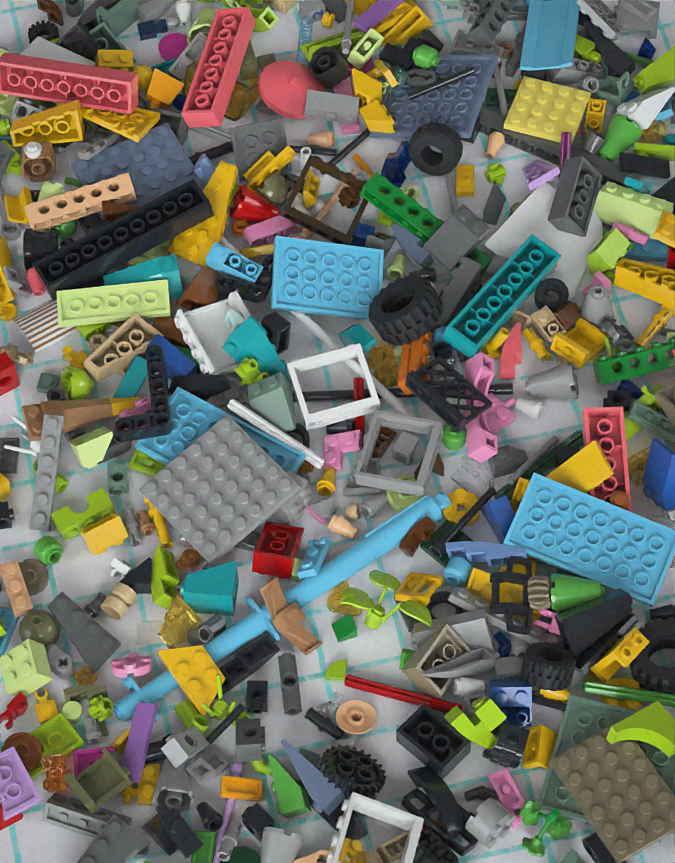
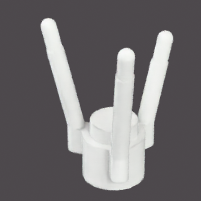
(35, 445)

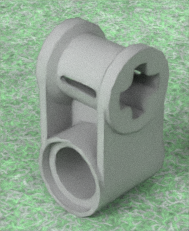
(60, 662)

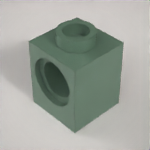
(117, 472)

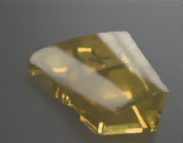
(178, 623)

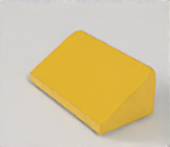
(311, 189)

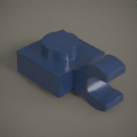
(149, 30)

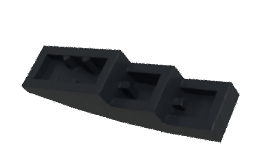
(247, 662)

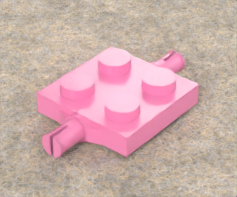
(498, 415)

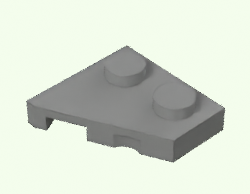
(354, 489)

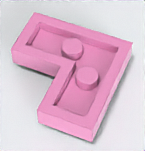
(337, 445)

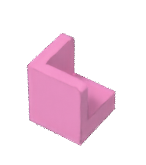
(599, 279)

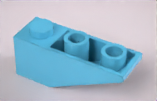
(232, 263)

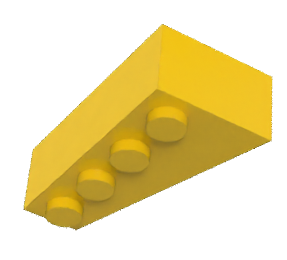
(53, 125)

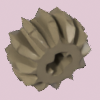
(539, 592)

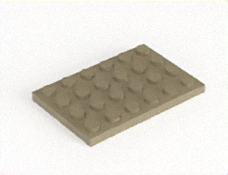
(618, 793)

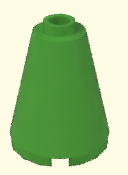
(619, 137)
(572, 591)

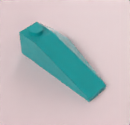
(151, 270)
(251, 342)

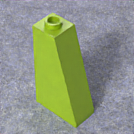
(657, 74)

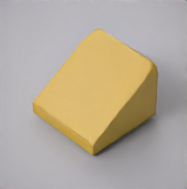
(121, 741)

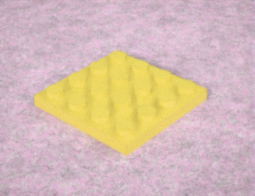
(547, 109)

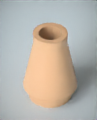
(322, 139)
(494, 144)
(342, 526)

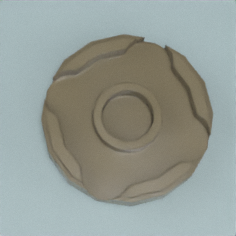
(34, 575)

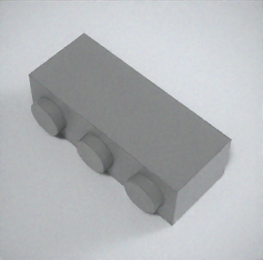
(331, 107)

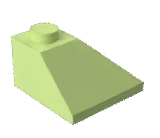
(91, 446)

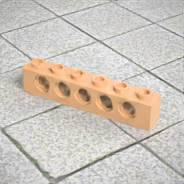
(74, 210)

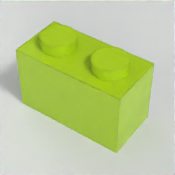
(488, 712)

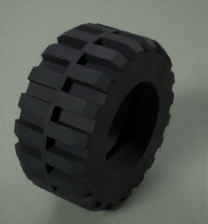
(405, 310)
(649, 675)

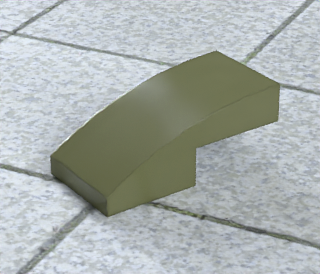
(84, 692)

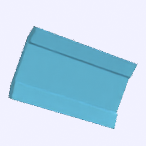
(550, 34)

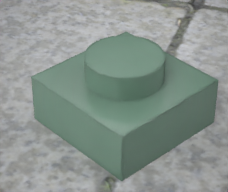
(47, 382)

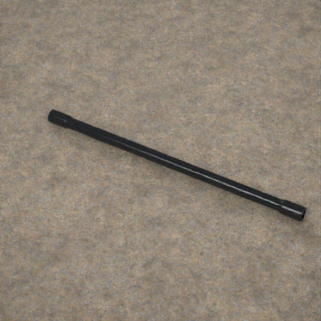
(497, 389)

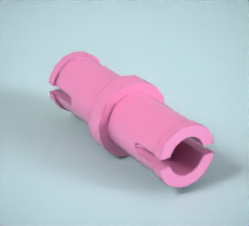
(632, 234)

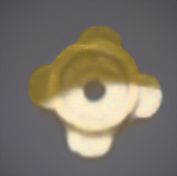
(85, 672)

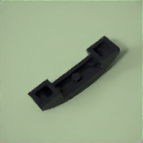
(441, 796)

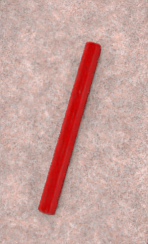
(399, 694)

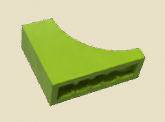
(648, 725)

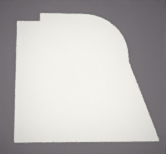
(533, 219)

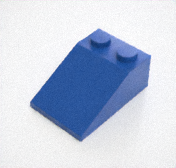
(660, 476)

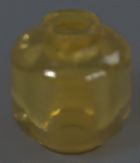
(655, 132)

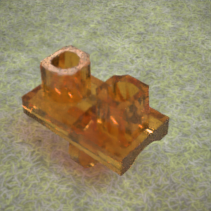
(55, 771)

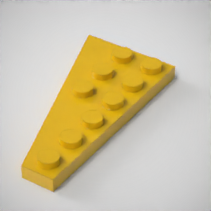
(129, 125)
(197, 241)

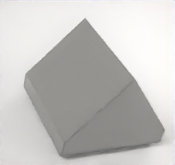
(324, 507)

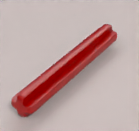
(359, 422)

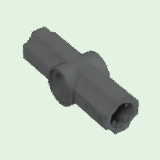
(290, 694)

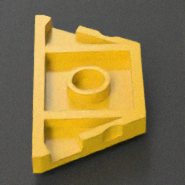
(194, 673)

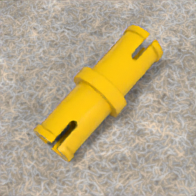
(536, 344)

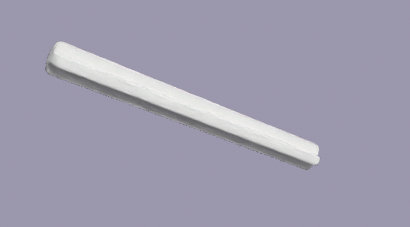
(273, 431)

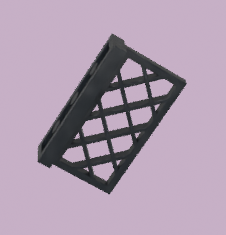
(437, 400)

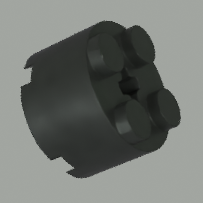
(328, 66)

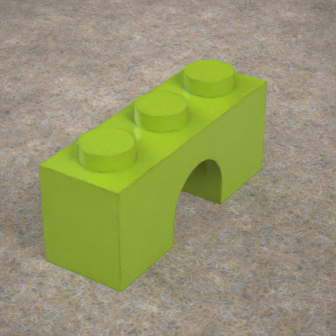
(70, 523)

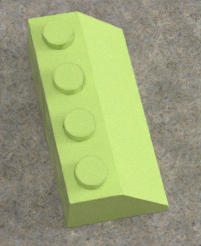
(630, 208)

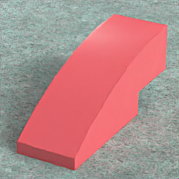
(511, 353)

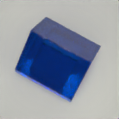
(646, 50)

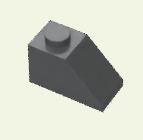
(380, 241)
(507, 460)

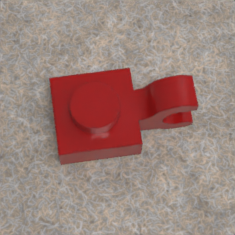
(15, 708)

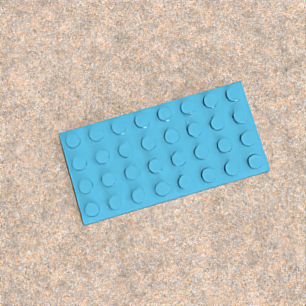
(194, 417)
(592, 539)

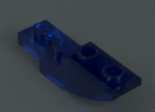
(396, 164)

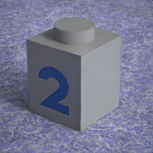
(311, 9)

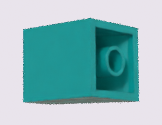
(212, 589)

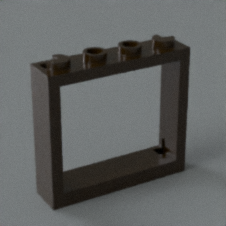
(313, 224)

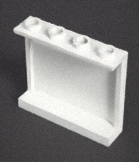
(207, 332)

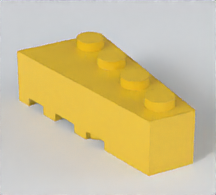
(647, 281)

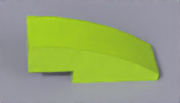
(164, 578)
(471, 728)

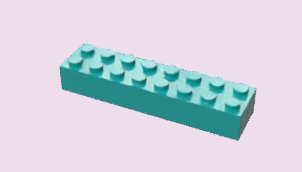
(501, 296)

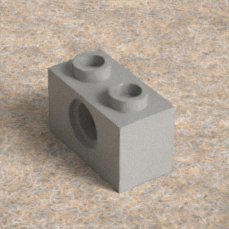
(184, 746)

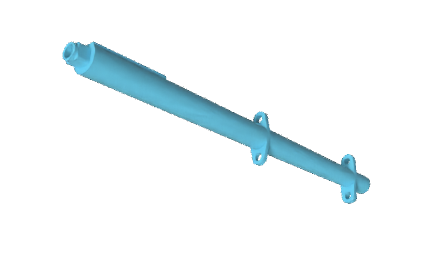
(371, 548)

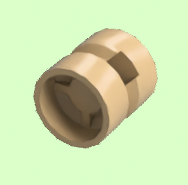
(119, 600)

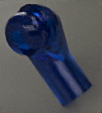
(504, 644)

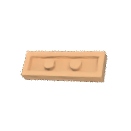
(16, 588)

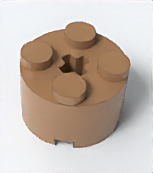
(41, 167)

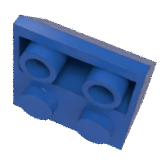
(513, 699)

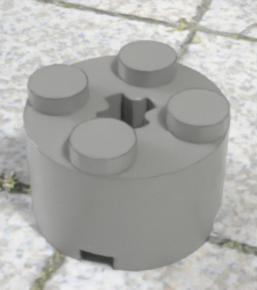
(490, 822)

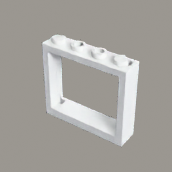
(341, 412)
(382, 812)

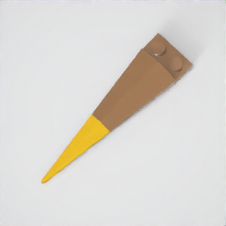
(75, 413)

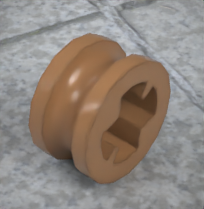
(509, 49)

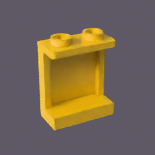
(580, 343)
(620, 654)

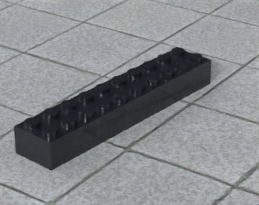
(123, 239)

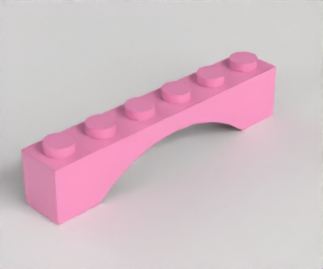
(480, 440)

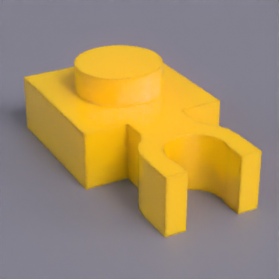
(46, 708)

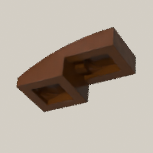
(53, 11)
(420, 532)

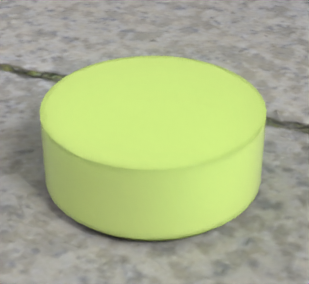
(72, 711)

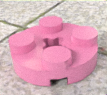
(131, 664)

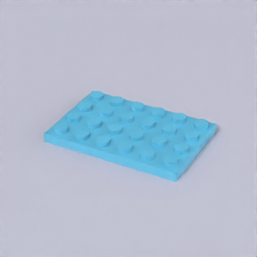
(325, 277)

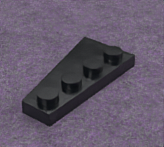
(604, 643)

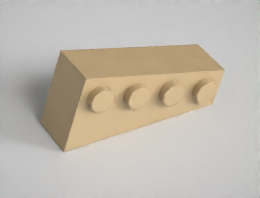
(120, 348)

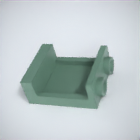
(119, 16)

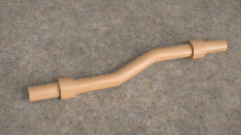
(327, 206)

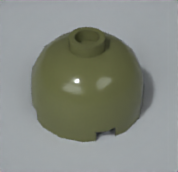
(275, 189)
(39, 627)

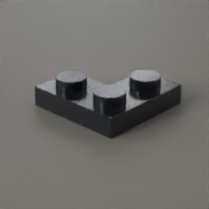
(401, 57)

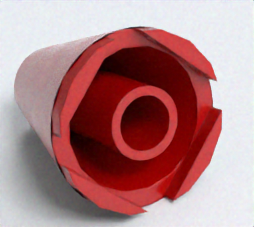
(252, 206)

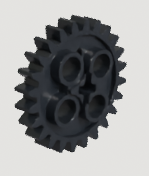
(339, 768)

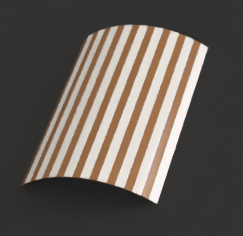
(42, 326)

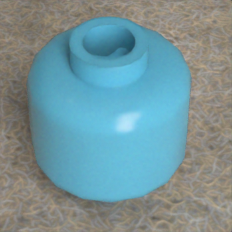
(458, 571)

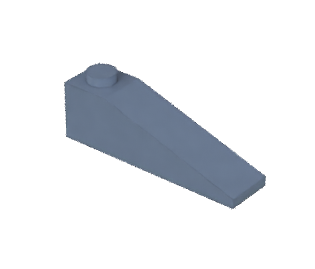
(322, 793)

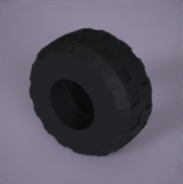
(441, 137)

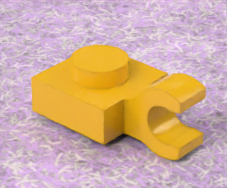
(75, 359)

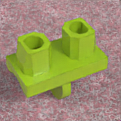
(248, 371)
(648, 399)

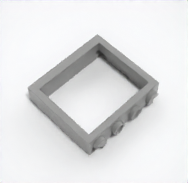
(405, 423)

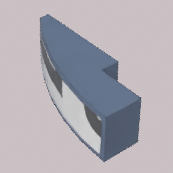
(412, 247)

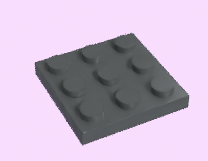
(254, 140)

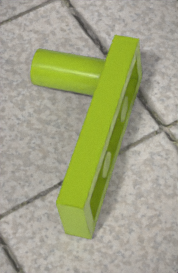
(655, 150)

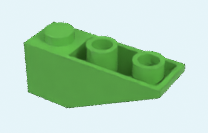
(291, 795)

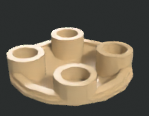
(17, 356)

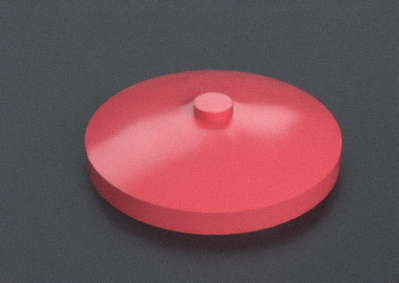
(285, 86)

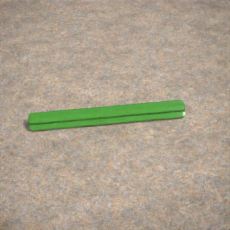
(629, 693)

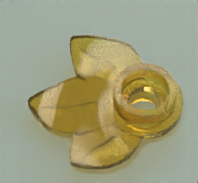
(343, 608)

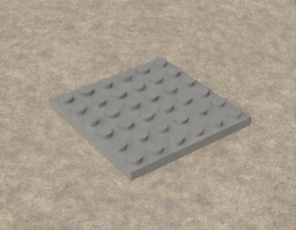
(219, 489)

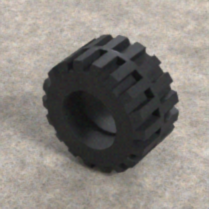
(548, 666)

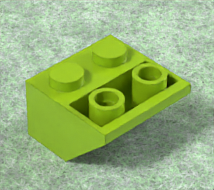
(607, 251)

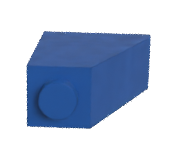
(176, 362)
(499, 516)

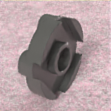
(619, 334)

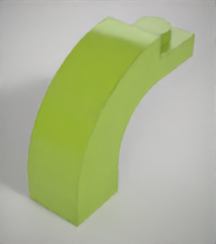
(264, 17)

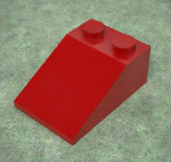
(277, 550)

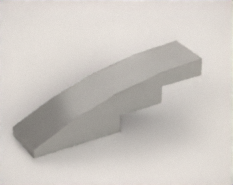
(188, 56)

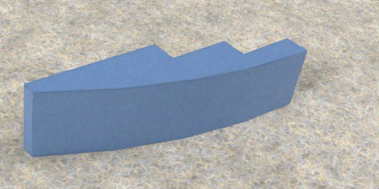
(477, 552)

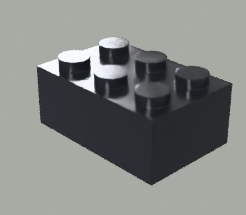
(433, 740)

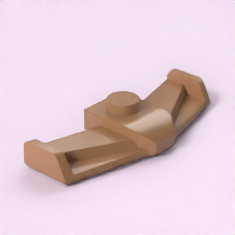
(288, 618)

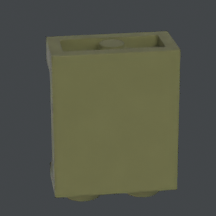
(99, 781)

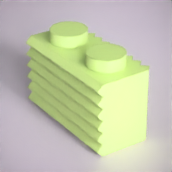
(365, 48)

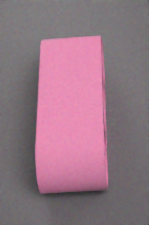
(267, 230)

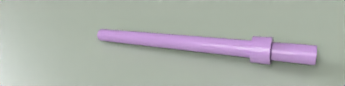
(236, 771)

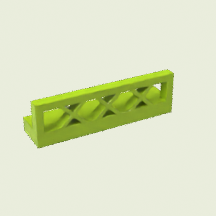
(331, 41)

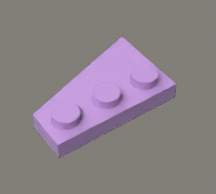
(539, 173)
(16, 785)

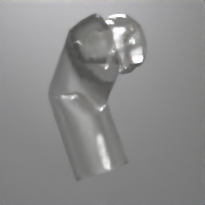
(330, 707)

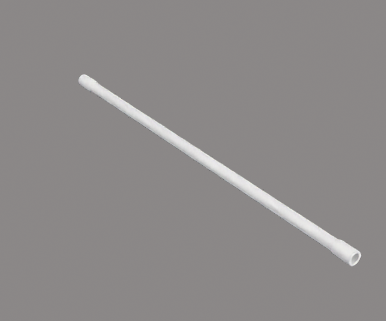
(332, 344)

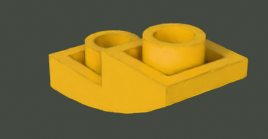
(595, 114)

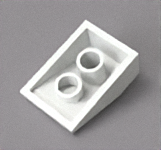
(645, 107)

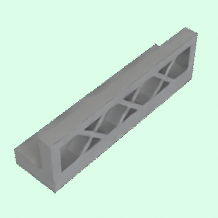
(75, 816)

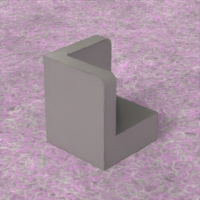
(404, 448)

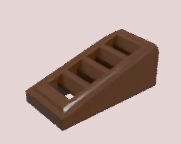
(113, 210)
(380, 448)

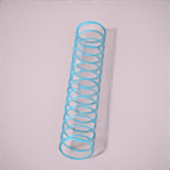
(298, 55)

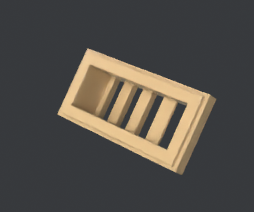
(388, 854)

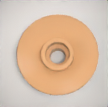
(356, 717)

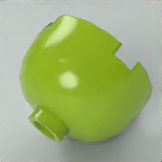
(76, 383)

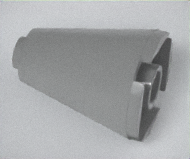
(596, 306)
(554, 383)
(174, 788)
(279, 846)

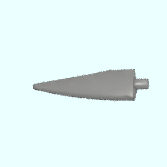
(467, 665)

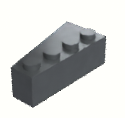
(460, 290)

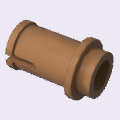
(146, 527)

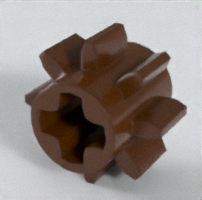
(349, 197)

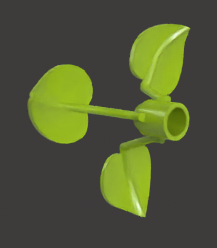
(376, 613)

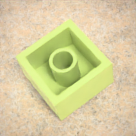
(25, 668)

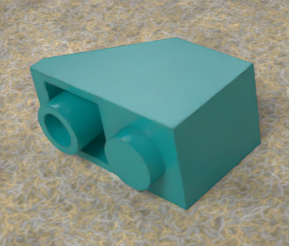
(357, 334)

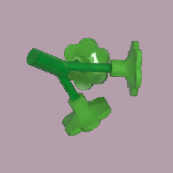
(555, 825)

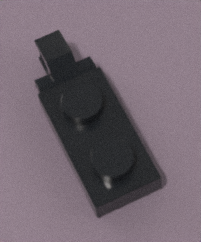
(178, 830)

